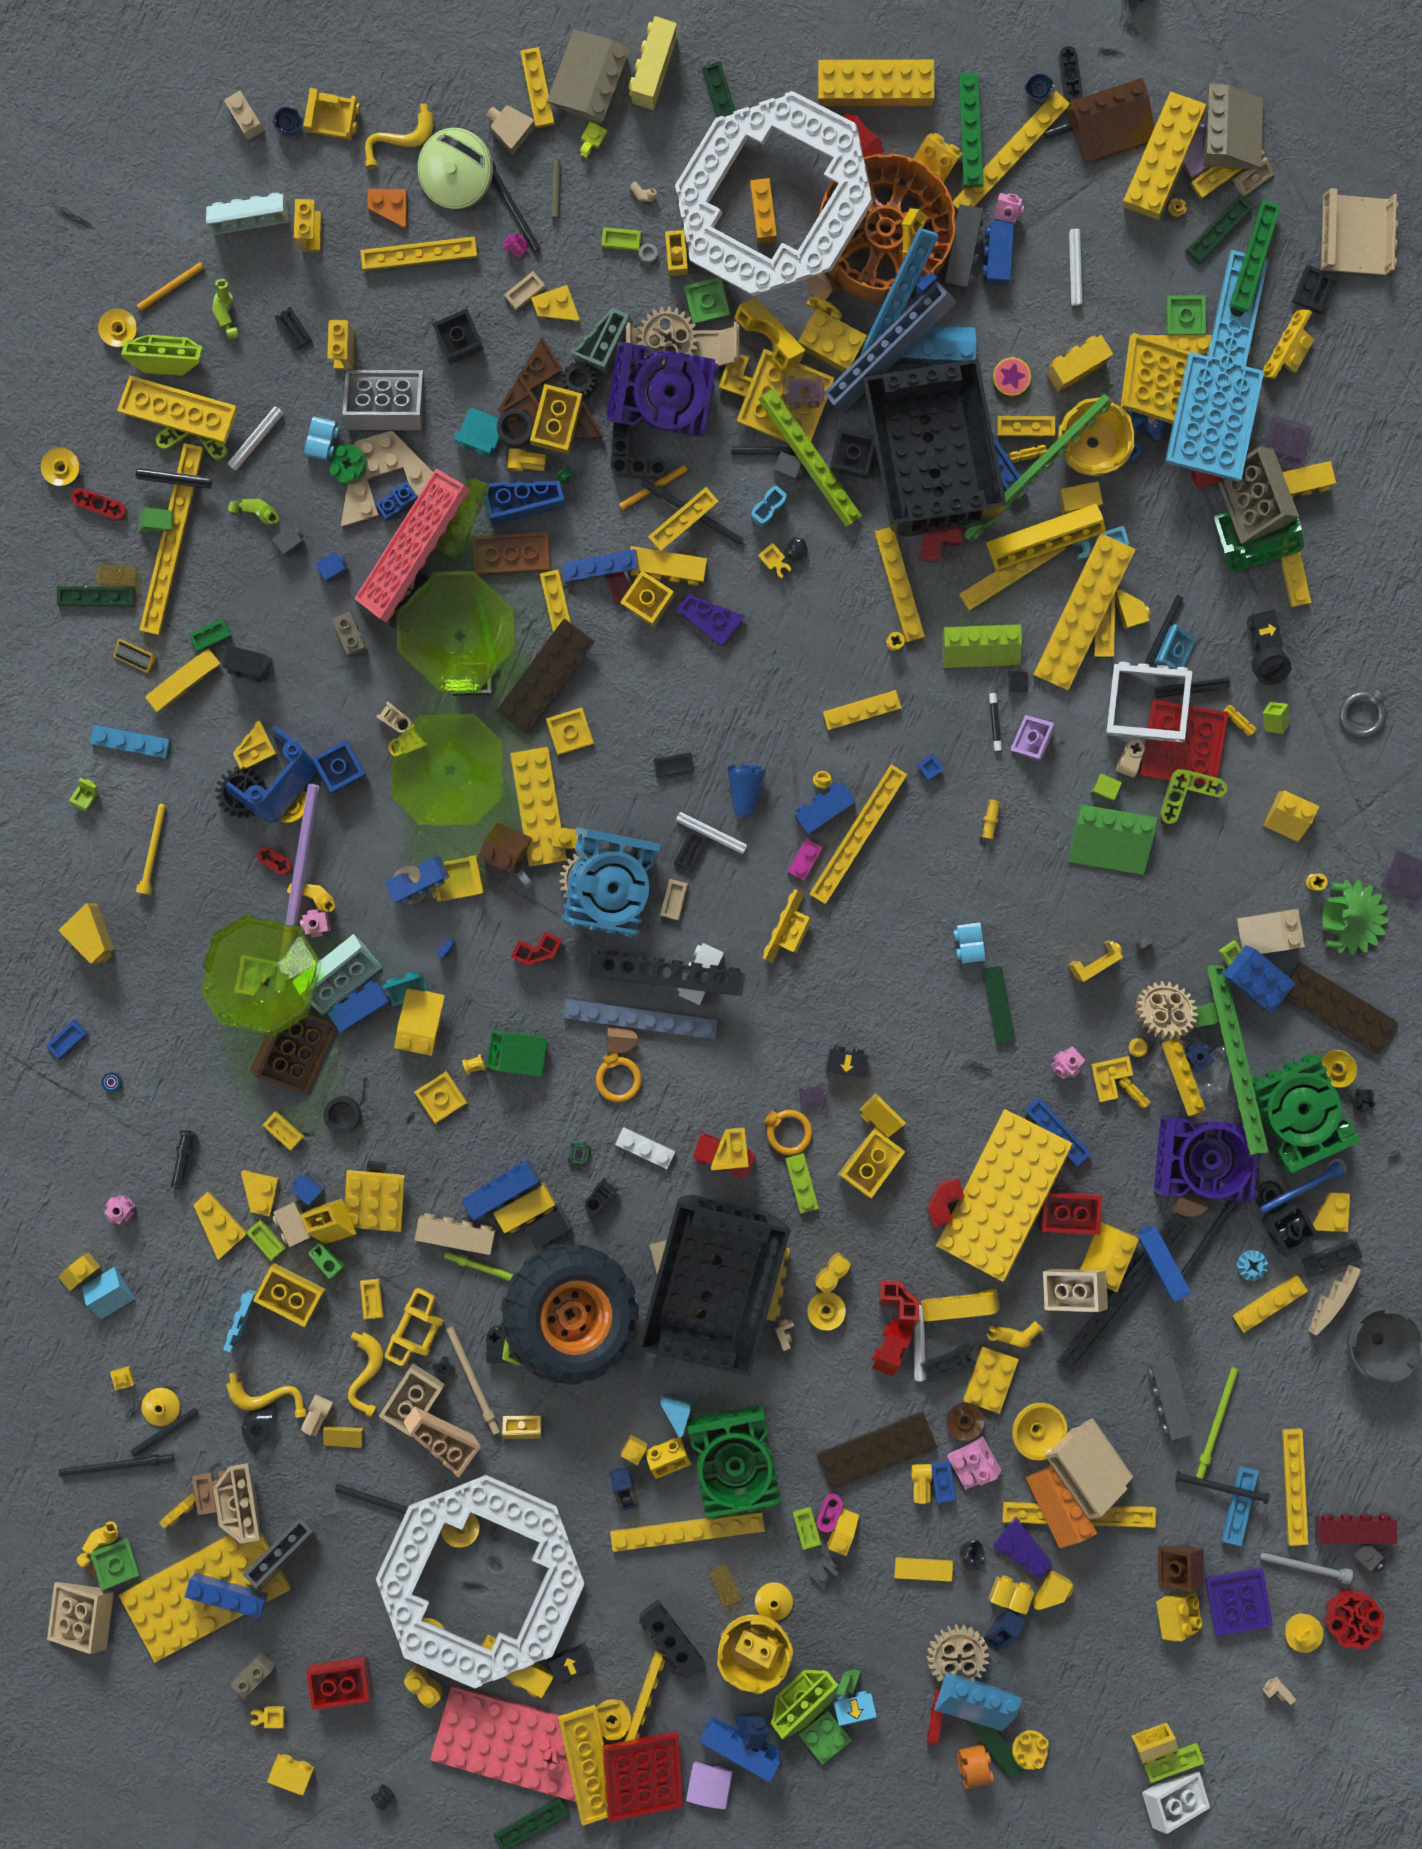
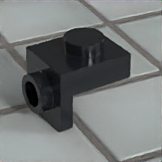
(1370, 1558)

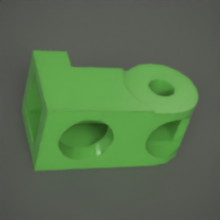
(326, 1260)

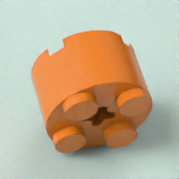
(974, 1766)

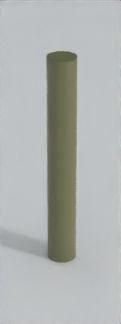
(555, 188)

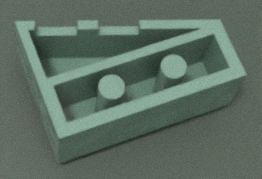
(601, 344)

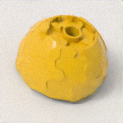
(1114, 439)
(744, 1672)

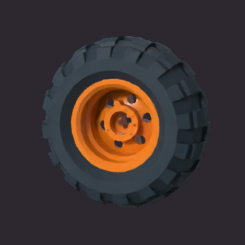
(608, 1323)

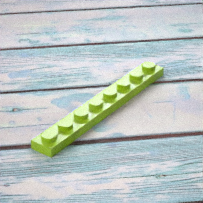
(809, 457)

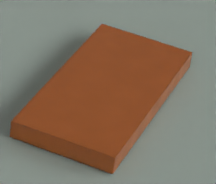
(511, 553)

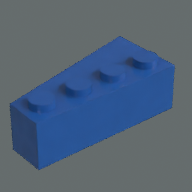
(522, 499)
(500, 1190)
(728, 1742)

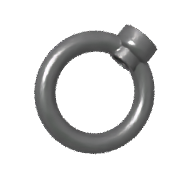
(1375, 698)

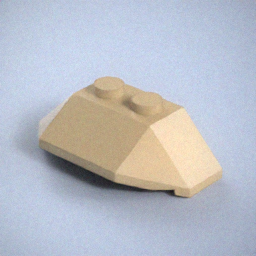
(238, 1504)

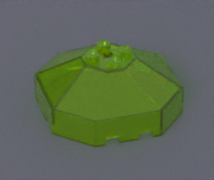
(436, 614)
(420, 770)
(242, 957)

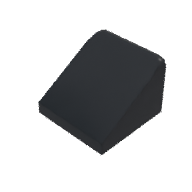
(1017, 681)

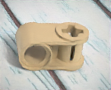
(393, 717)
(1129, 761)

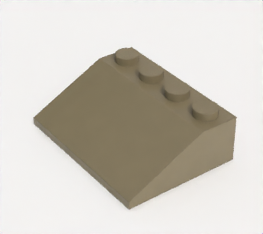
(588, 76)
(1232, 128)
(1261, 498)

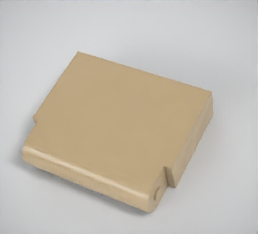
(1090, 1468)

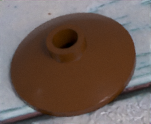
(968, 1430)

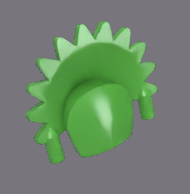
(1353, 917)

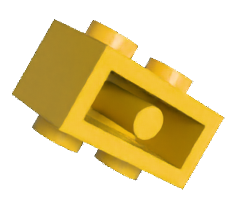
(667, 1457)
(759, 1647)

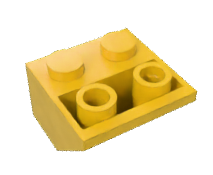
(328, 1222)
(1179, 1616)

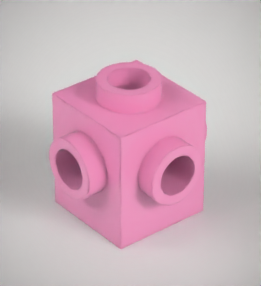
(1008, 208)
(322, 923)
(1067, 1063)
(125, 1206)

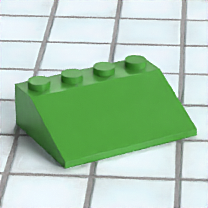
(1111, 839)

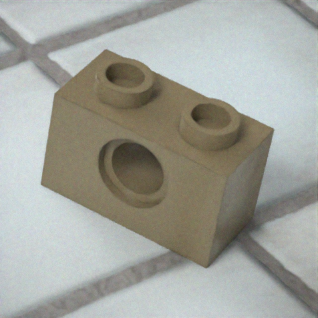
(349, 634)
(252, 1674)

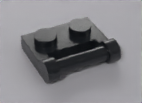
(1308, 288)

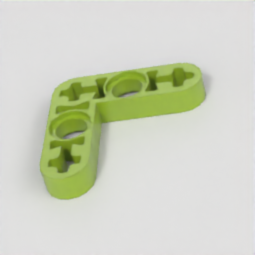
(172, 443)
(1188, 784)

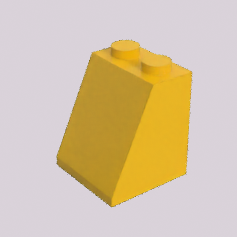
(89, 934)

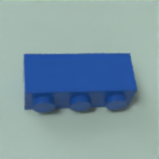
(998, 252)
(824, 807)
(358, 1005)

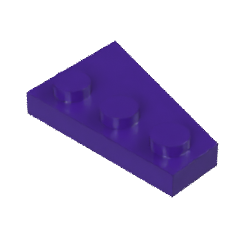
(710, 618)
(1020, 1547)

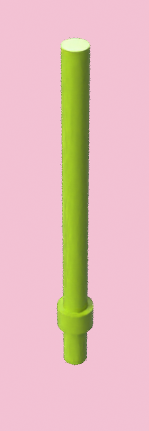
(463, 1261)
(1205, 1458)

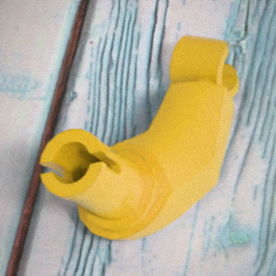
(320, 897)
(1015, 1337)
(97, 1539)

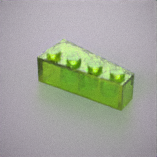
(460, 527)

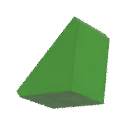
(155, 520)
(1206, 1015)

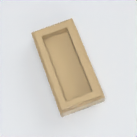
(524, 290)
(673, 899)

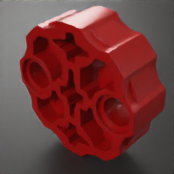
(1348, 1636)

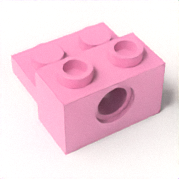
(974, 1463)

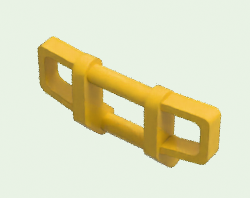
(409, 1311)

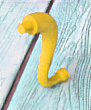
(414, 139)
(375, 1354)
(247, 1403)

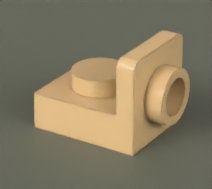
(784, 1337)
(1276, 1686)

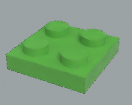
(707, 300)
(1186, 315)
(114, 1564)
(825, 1736)

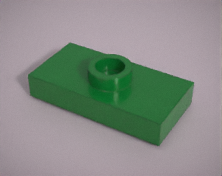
(210, 635)

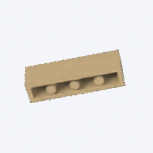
(455, 1234)

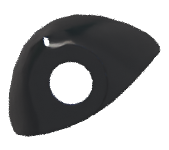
(260, 1417)

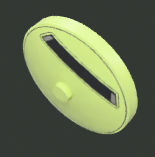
(455, 168)

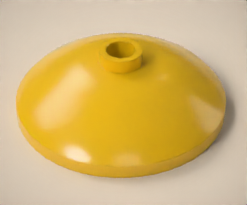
(1049, 1431)

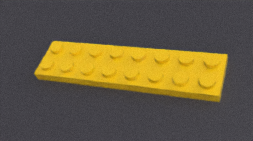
(1084, 611)

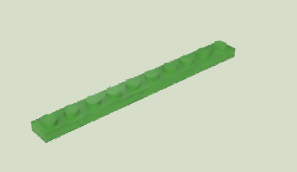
(1045, 462)
(1237, 1060)

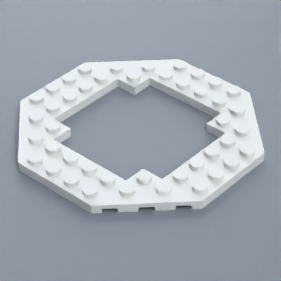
(831, 231)
(409, 1553)

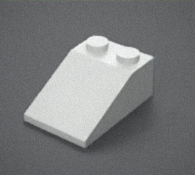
(1175, 1801)

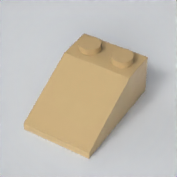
(1271, 931)

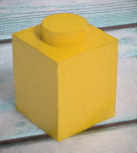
(633, 1449)

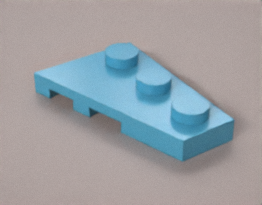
(240, 1318)

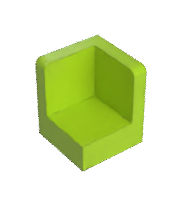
(1276, 717)
(1106, 787)

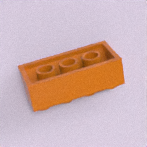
(1060, 1508)

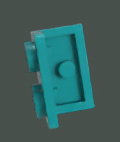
(478, 433)
(397, 987)

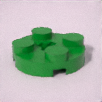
(339, 462)

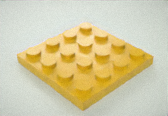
(770, 376)
(1153, 377)

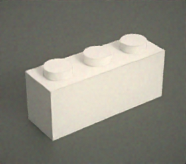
(707, 956)

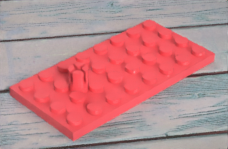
(412, 545)
(503, 1742)

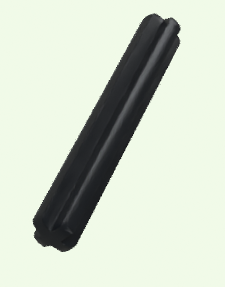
(174, 478)
(1200, 686)

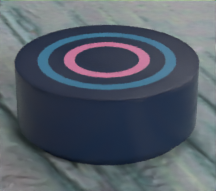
(111, 1081)

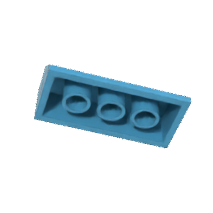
(943, 346)
(977, 1702)

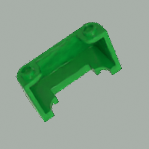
(1266, 548)

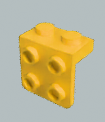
(938, 155)

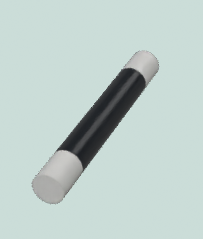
(995, 722)

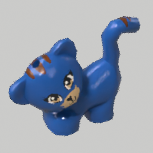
(1149, 425)

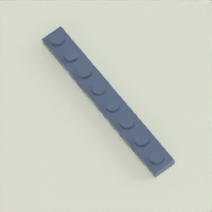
(640, 1019)

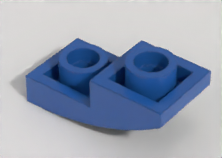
(397, 501)

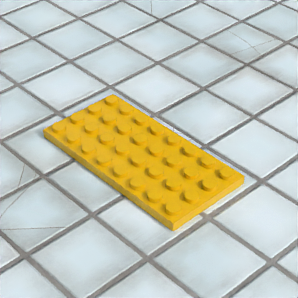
(1005, 1195)
(171, 1621)

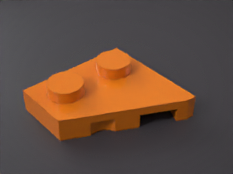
(389, 204)

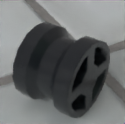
(382, 1797)

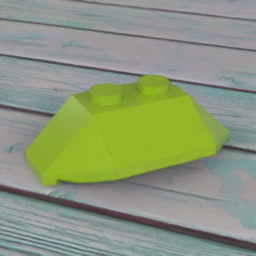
(162, 354)
(802, 1701)

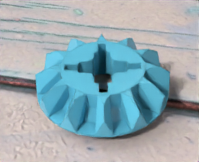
(1243, 1265)

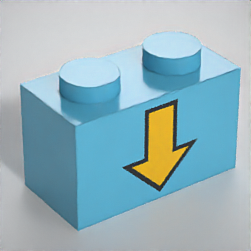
(854, 1709)

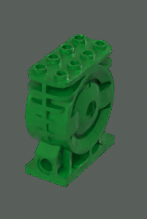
(1268, 1096)
(721, 1499)

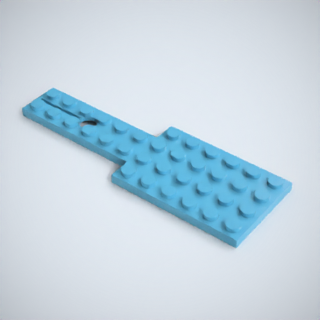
(1219, 391)

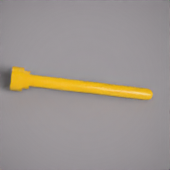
(145, 885)

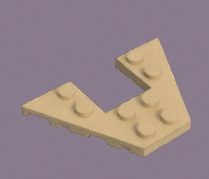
(384, 455)

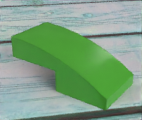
(848, 1682)

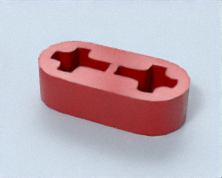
(272, 864)

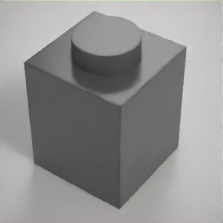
(788, 466)
(289, 540)

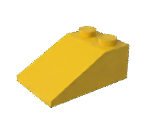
(419, 1021)
(871, 1163)

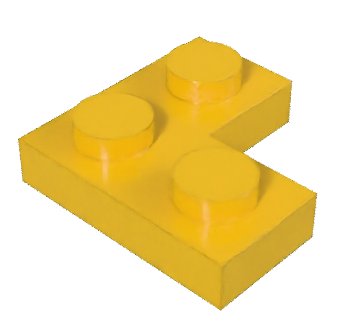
(734, 379)
(1105, 1074)

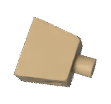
(510, 127)

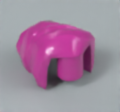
(515, 244)

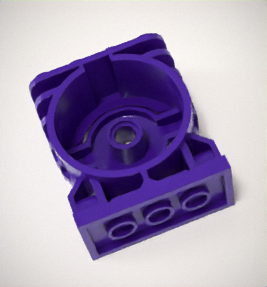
(699, 369)
(1236, 1186)

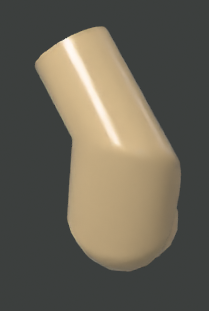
(643, 195)

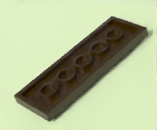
(545, 676)
(1340, 1009)
(876, 1450)

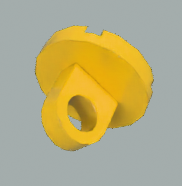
(1303, 1632)

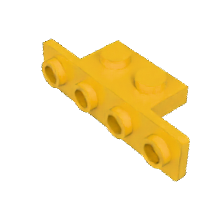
(1291, 347)
(790, 928)

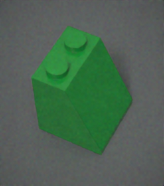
(516, 1052)

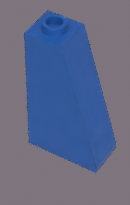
(1163, 1263)

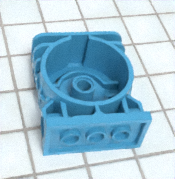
(634, 895)

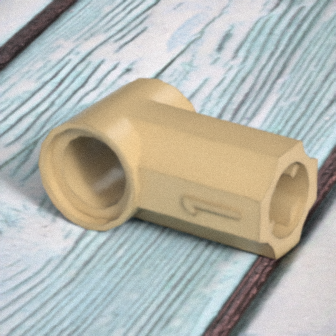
(318, 1411)

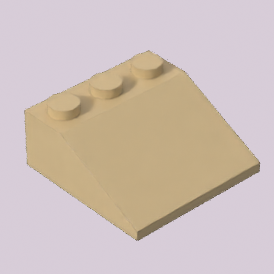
(80, 1617)

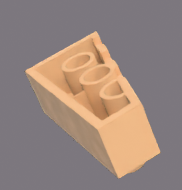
(442, 1439)

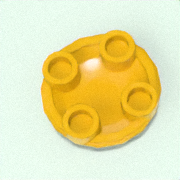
(825, 306)
(1030, 1750)

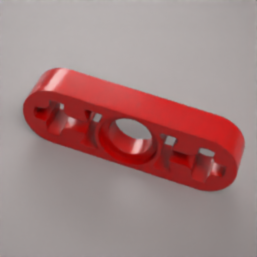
(84, 504)
(934, 1723)

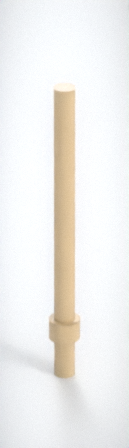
(488, 1415)

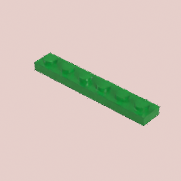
(970, 130)
(1254, 256)

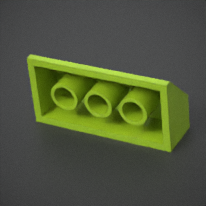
(981, 646)

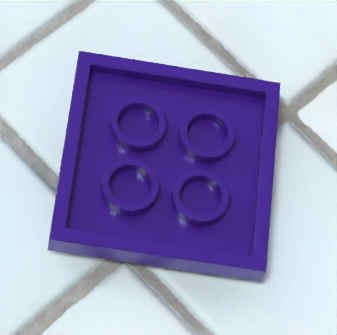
(1238, 1601)

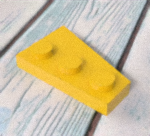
(218, 1224)

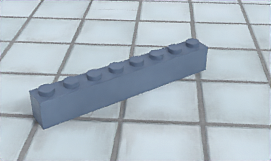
(890, 346)

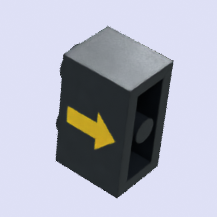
(1264, 630)
(846, 1062)
(571, 1663)

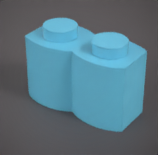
(321, 439)
(772, 502)
(970, 943)

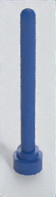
(1334, 1171)

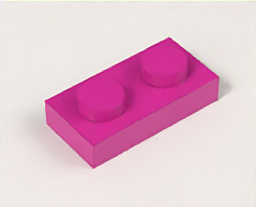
(804, 859)

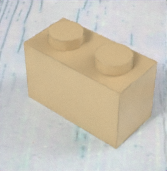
(244, 115)
(291, 1223)

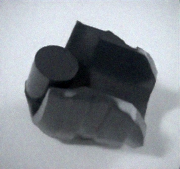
(796, 549)
(1364, 1099)

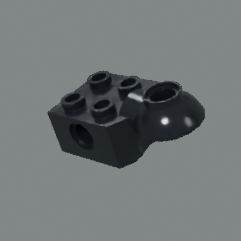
(1286, 1224)

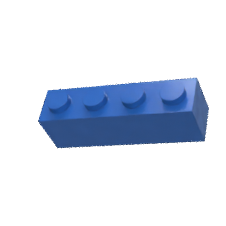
(226, 1595)

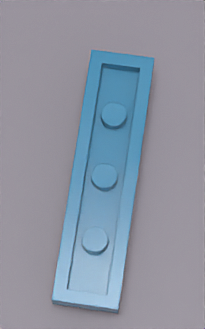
(130, 741)
(1239, 1507)

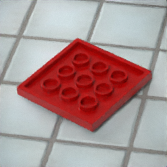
(1197, 754)
(642, 1776)

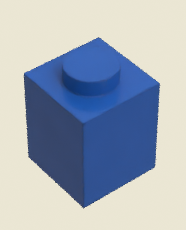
(332, 566)
(307, 1188)

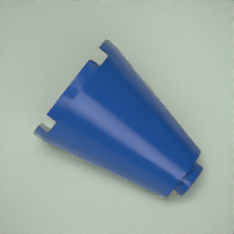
(745, 787)

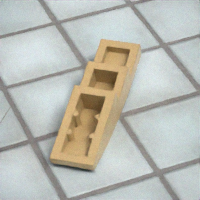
(1329, 1306)

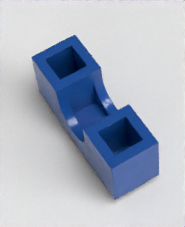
(431, 874)

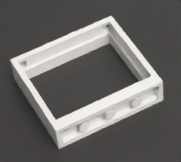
(1145, 733)

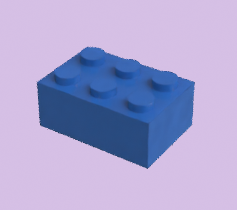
(1258, 979)

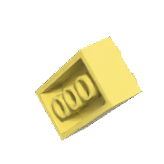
(653, 62)

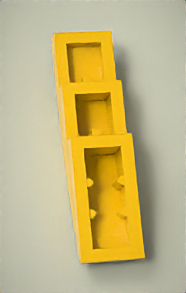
(182, 680)

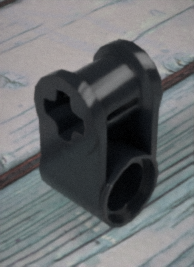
(601, 1195)
(495, 1346)

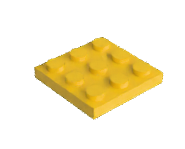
(375, 1200)

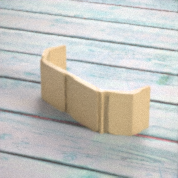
(715, 344)

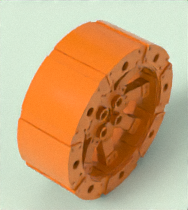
(928, 191)

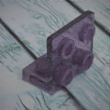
(1288, 439)

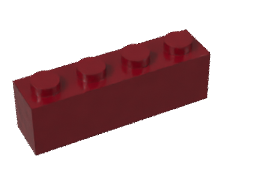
(1356, 1529)

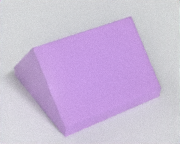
(1033, 738)

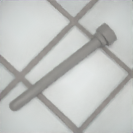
(1344, 1575)

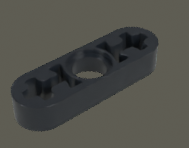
(1074, 66)

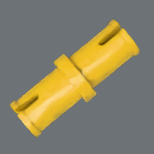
(991, 819)

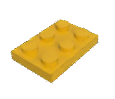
(990, 1379)

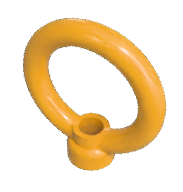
(612, 1060)
(773, 1120)

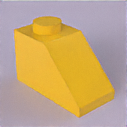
(1131, 610)
(79, 1271)
(843, 1533)
(1053, 1591)

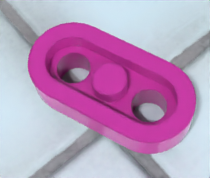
(829, 1512)

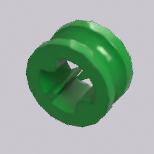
(564, 475)

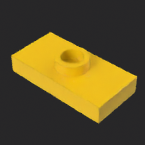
(283, 1130)
(371, 1299)

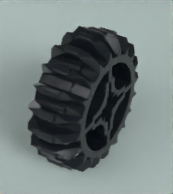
(244, 784)

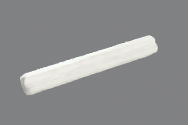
(1075, 267)
(255, 438)
(711, 832)
(919, 1347)

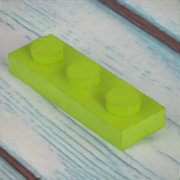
(801, 1183)
(1180, 1761)

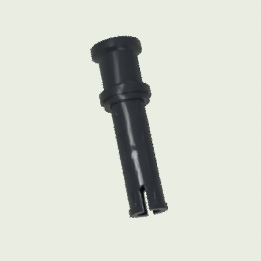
(184, 1151)

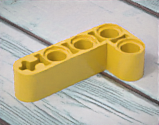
(961, 1306)

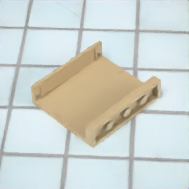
(1358, 234)

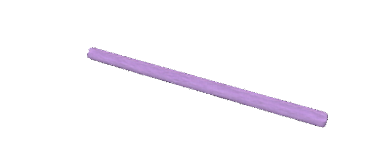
(302, 854)

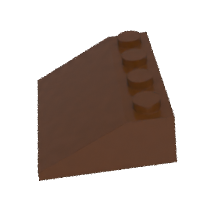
(1111, 120)
(294, 1054)

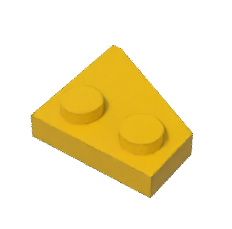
(556, 305)
(254, 748)
(1333, 1213)

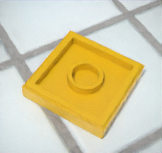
(570, 731)
(440, 1097)

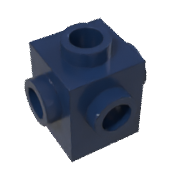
(1204, 1059)

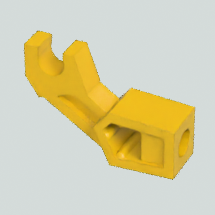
(912, 222)

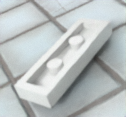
(645, 1148)

